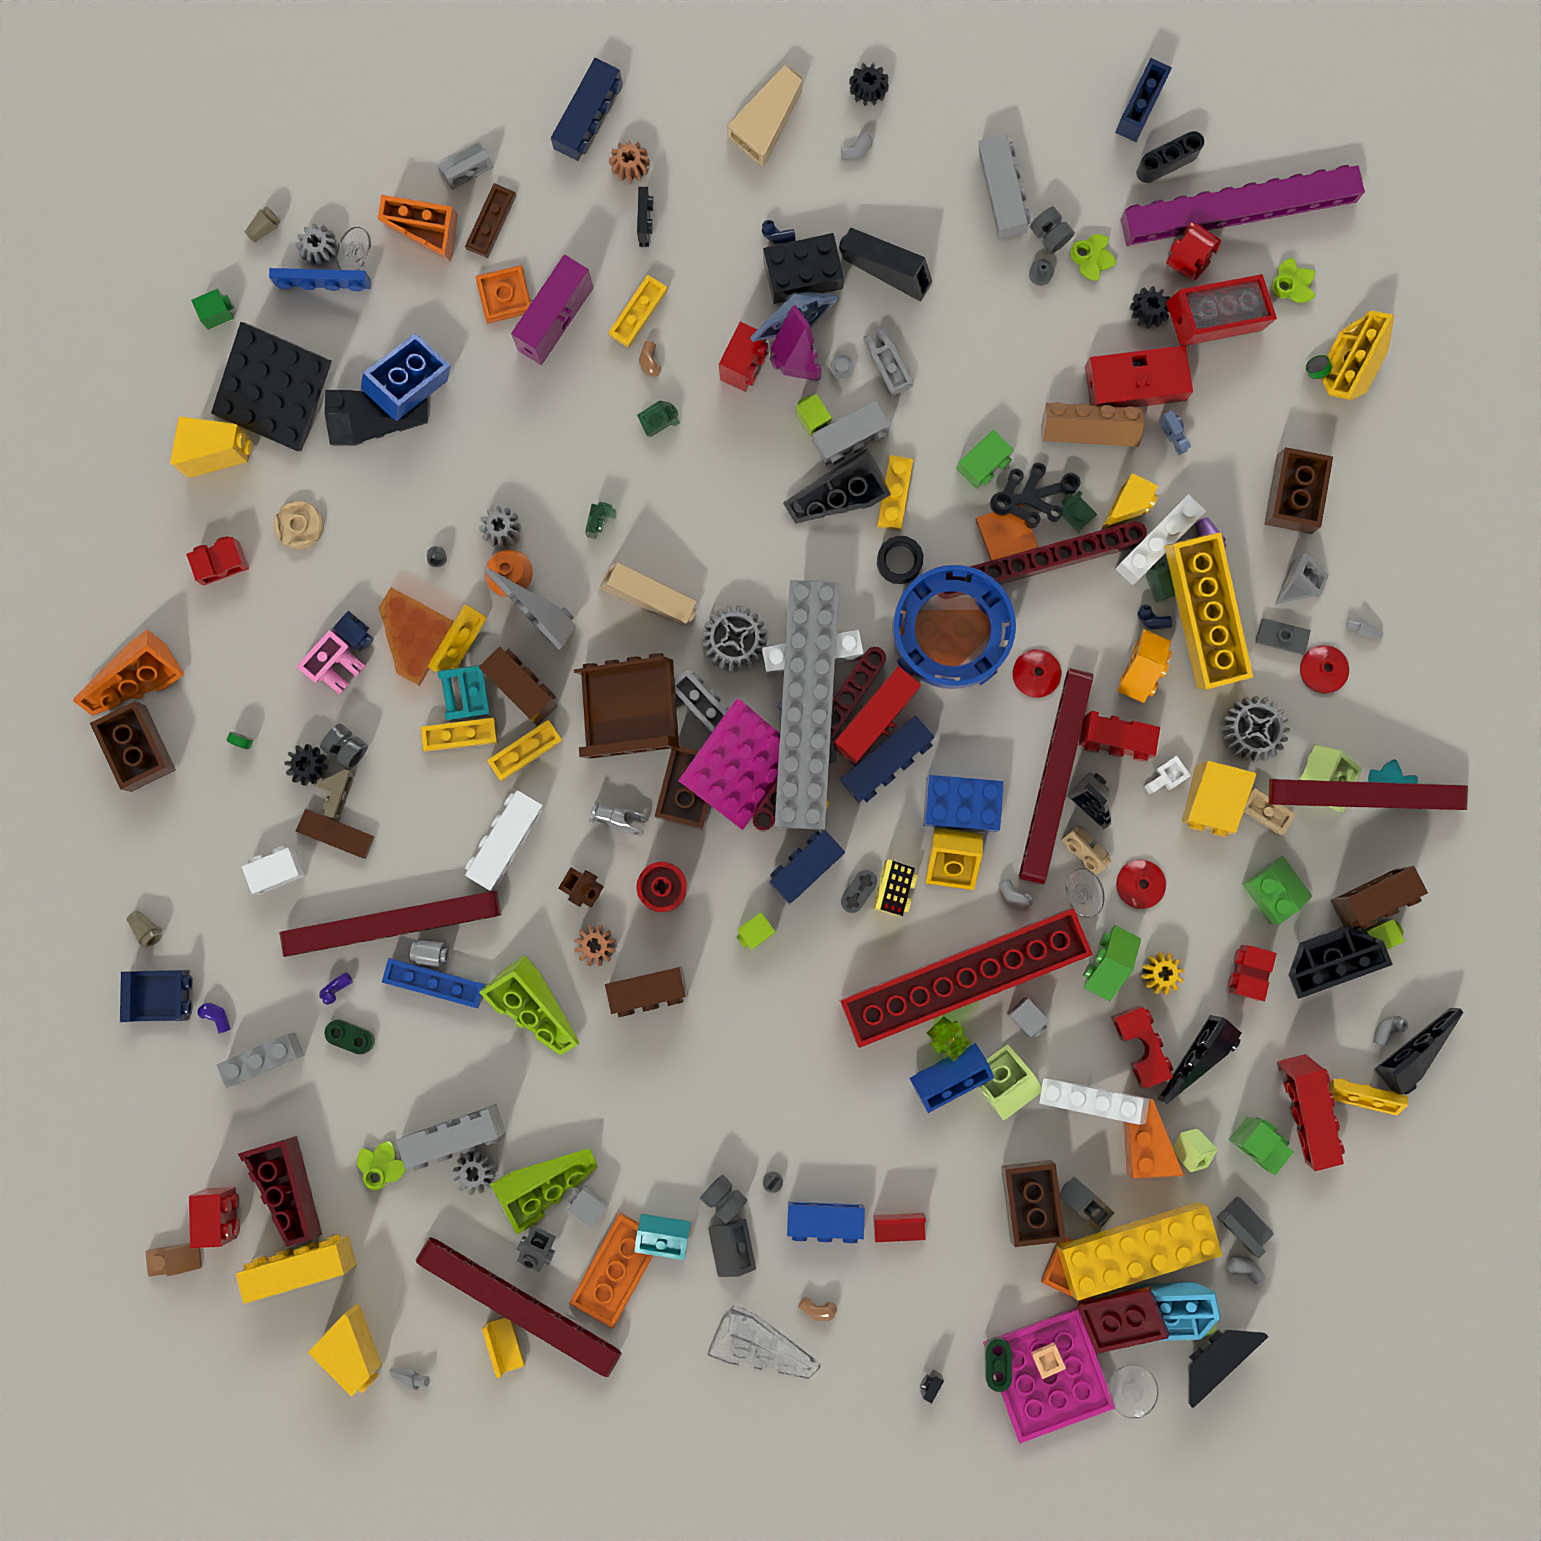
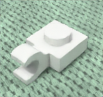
(1170, 775)

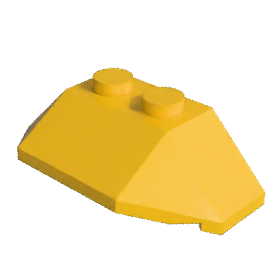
(1358, 355)

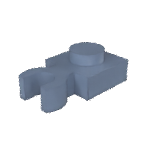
(1174, 431)

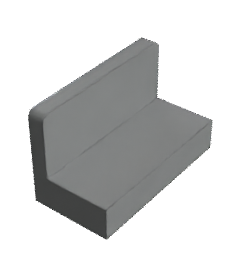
(465, 165)

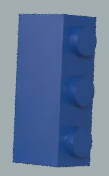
(951, 1079)
(825, 1221)

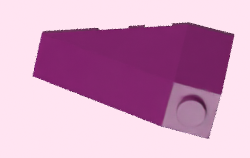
(793, 348)

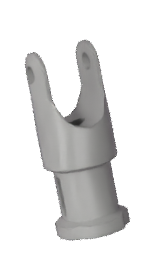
(616, 817)

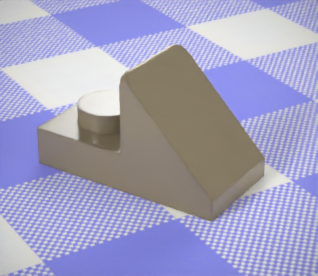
(339, 785)

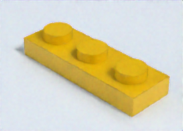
(638, 311)
(898, 481)
(457, 639)
(459, 734)
(524, 750)
(1367, 1097)

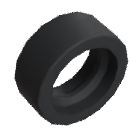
(906, 542)

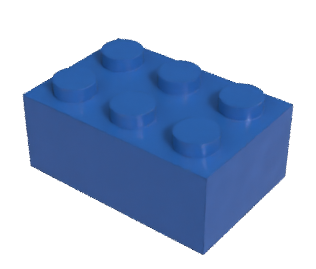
(405, 377)
(963, 803)

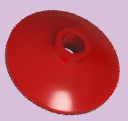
(1313, 670)
(1034, 685)
(1128, 884)

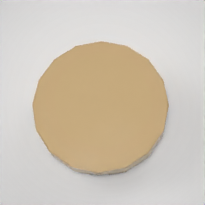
(298, 525)

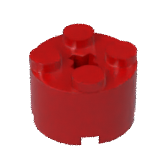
(1193, 252)
(653, 898)

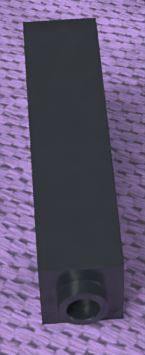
(887, 262)

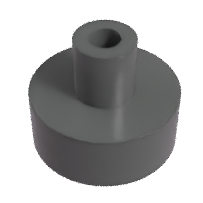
(1041, 272)

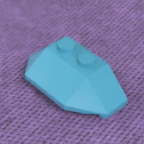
(1186, 1308)

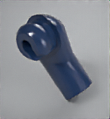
(775, 235)
(1151, 621)

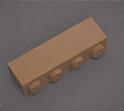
(1092, 424)

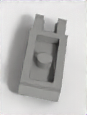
(889, 364)

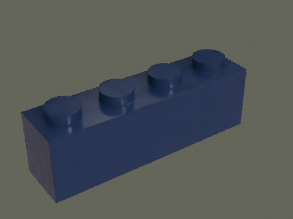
(586, 109)
(886, 759)

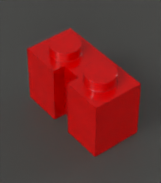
(217, 561)
(1251, 972)

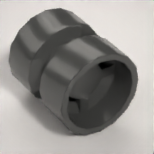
(1058, 235)
(341, 744)
(724, 1199)

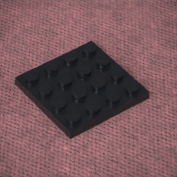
(271, 386)

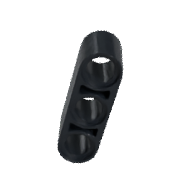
(1178, 149)

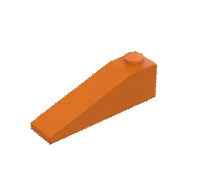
(136, 670)

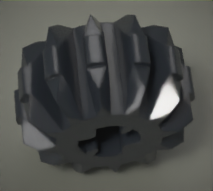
(869, 84)
(1156, 300)
(302, 756)

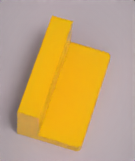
(503, 1346)

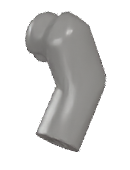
(859, 149)
(1014, 898)
(1389, 1026)
(1245, 1265)

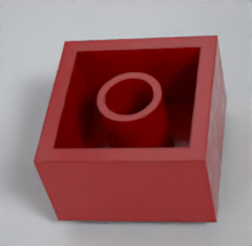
(742, 358)
(213, 1217)

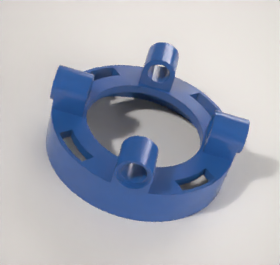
(991, 601)

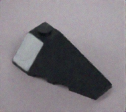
(356, 418)
(846, 488)
(1208, 1048)

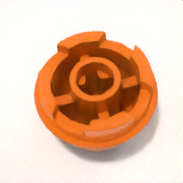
(512, 565)

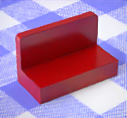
(899, 1227)

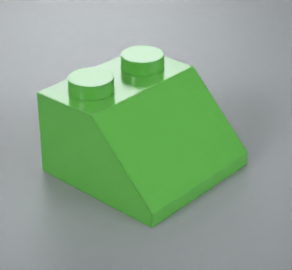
(1277, 891)

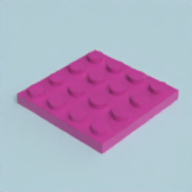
(736, 764)
(1064, 1398)

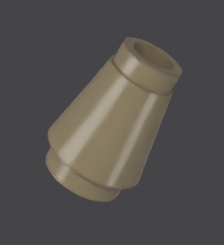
(262, 224)
(144, 930)

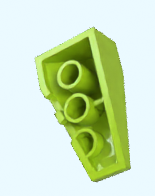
(528, 1000)
(533, 1189)

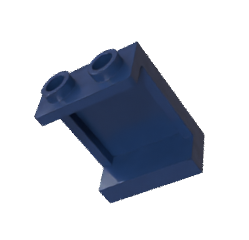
(155, 995)

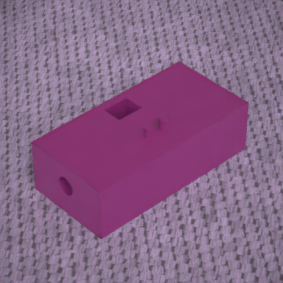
(552, 309)

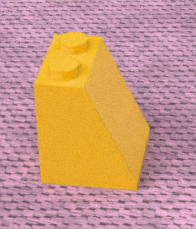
(208, 446)
(1217, 798)
(348, 1352)

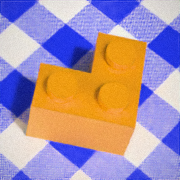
(1145, 667)

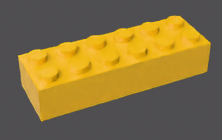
(1208, 611)
(1139, 1250)

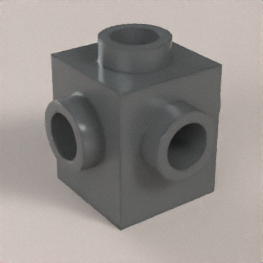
(536, 1249)

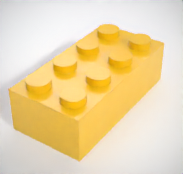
(295, 1269)

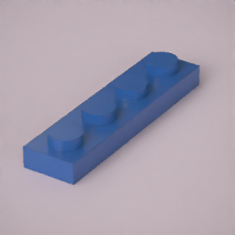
(320, 278)
(433, 983)

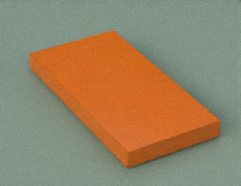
(612, 1274)

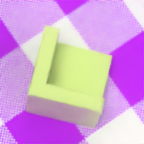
(1194, 1150)

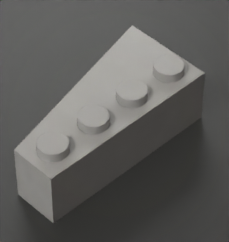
(450, 1137)

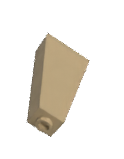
(765, 116)
(648, 594)

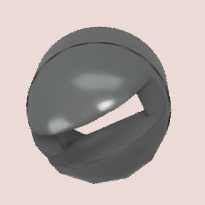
(440, 556)
(768, 1178)

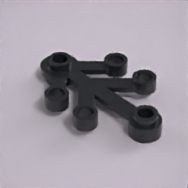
(1032, 496)

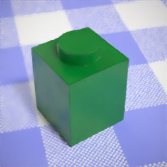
(213, 308)

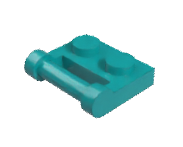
(471, 688)

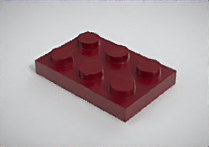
(1123, 1320)

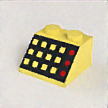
(894, 888)

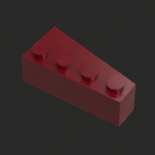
(284, 1188)

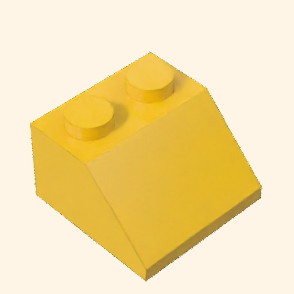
(1133, 500)
(954, 858)

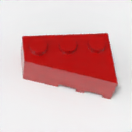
(1119, 737)

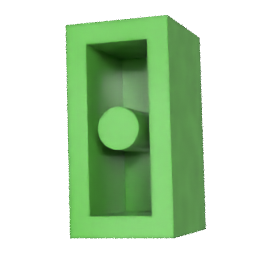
(985, 459)

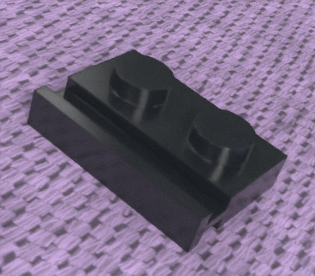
(644, 223)

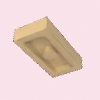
(1272, 816)

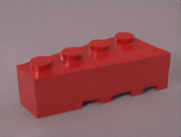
(1313, 1112)

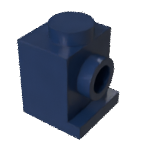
(353, 632)

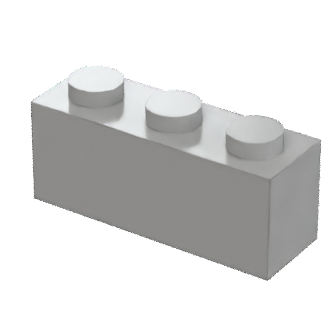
(851, 433)
(260, 1060)

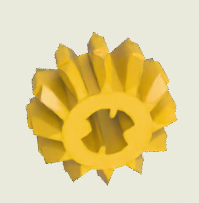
(1156, 967)

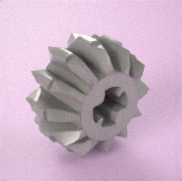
(308, 245)
(508, 520)
(465, 1172)

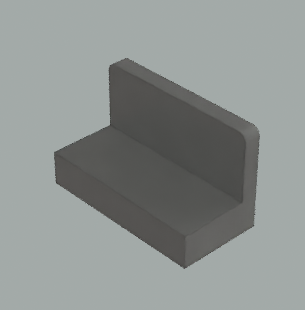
(1246, 1226)
(732, 1248)

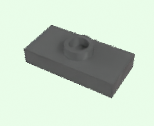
(1283, 636)

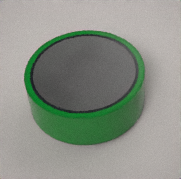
(1318, 367)
(239, 740)

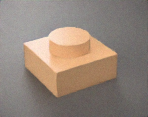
(1048, 1360)

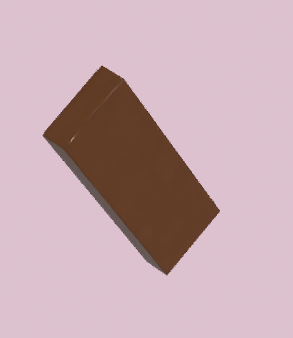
(490, 220)
(335, 833)

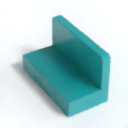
(662, 1236)

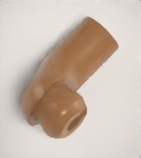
(647, 361)
(818, 1313)

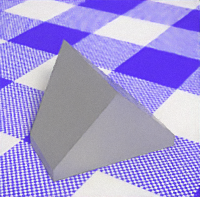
(1303, 580)

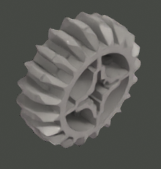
(724, 619)
(1261, 736)

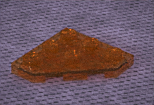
(412, 633)
(950, 634)

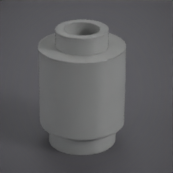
(429, 952)

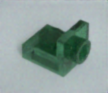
(658, 417)
(1077, 511)
(595, 521)

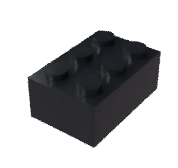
(803, 267)

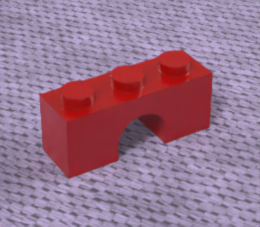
(1153, 1066)

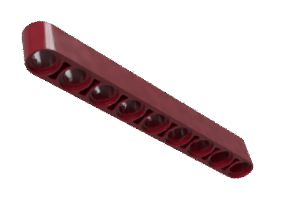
(1053, 560)
(843, 711)
(1056, 776)
(1367, 794)
(390, 923)
(518, 1307)

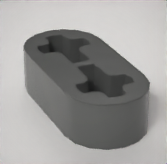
(864, 894)

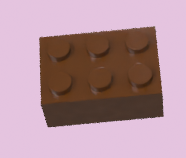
(1298, 490)
(519, 685)
(132, 746)
(676, 801)
(1380, 897)
(646, 991)
(1033, 1203)

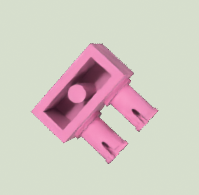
(319, 661)

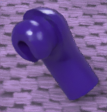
(337, 984)
(215, 1013)

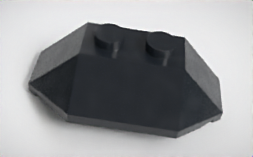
(1335, 960)
(1218, 1360)

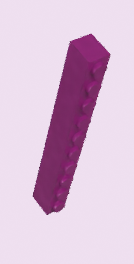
(1243, 204)

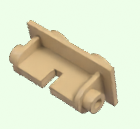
(1094, 858)

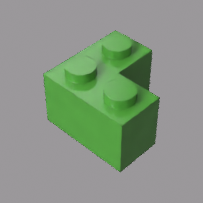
(1112, 963)
(1262, 1144)

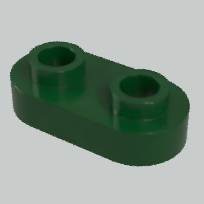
(348, 1037)
(998, 1363)

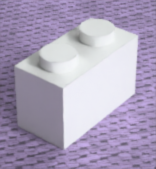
(273, 870)

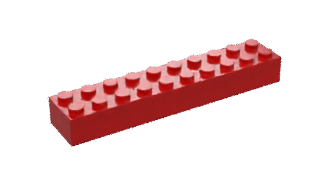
(965, 977)

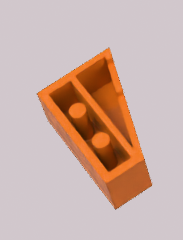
(421, 222)
(1149, 1148)

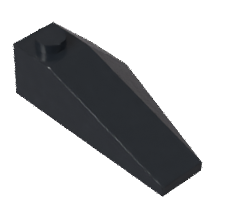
(1093, 798)
(1414, 1058)

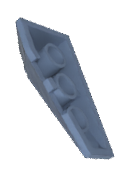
(810, 304)

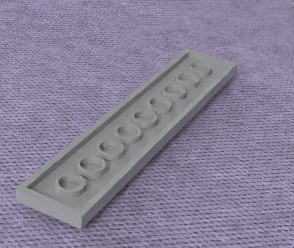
(807, 705)

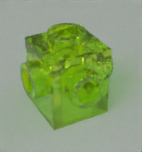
(948, 1038)

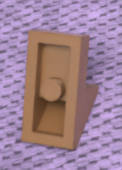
(172, 1260)

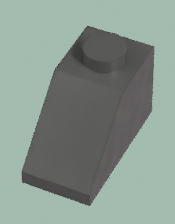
(1086, 1203)

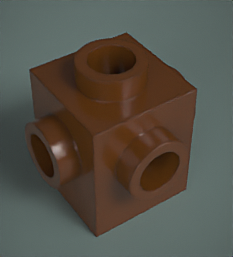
(581, 887)

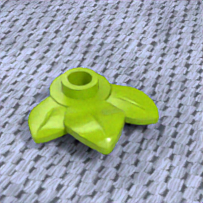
(1095, 258)
(1295, 280)
(380, 1161)

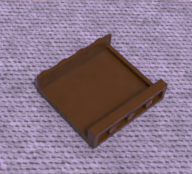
(629, 706)

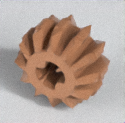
(636, 161)
(602, 940)

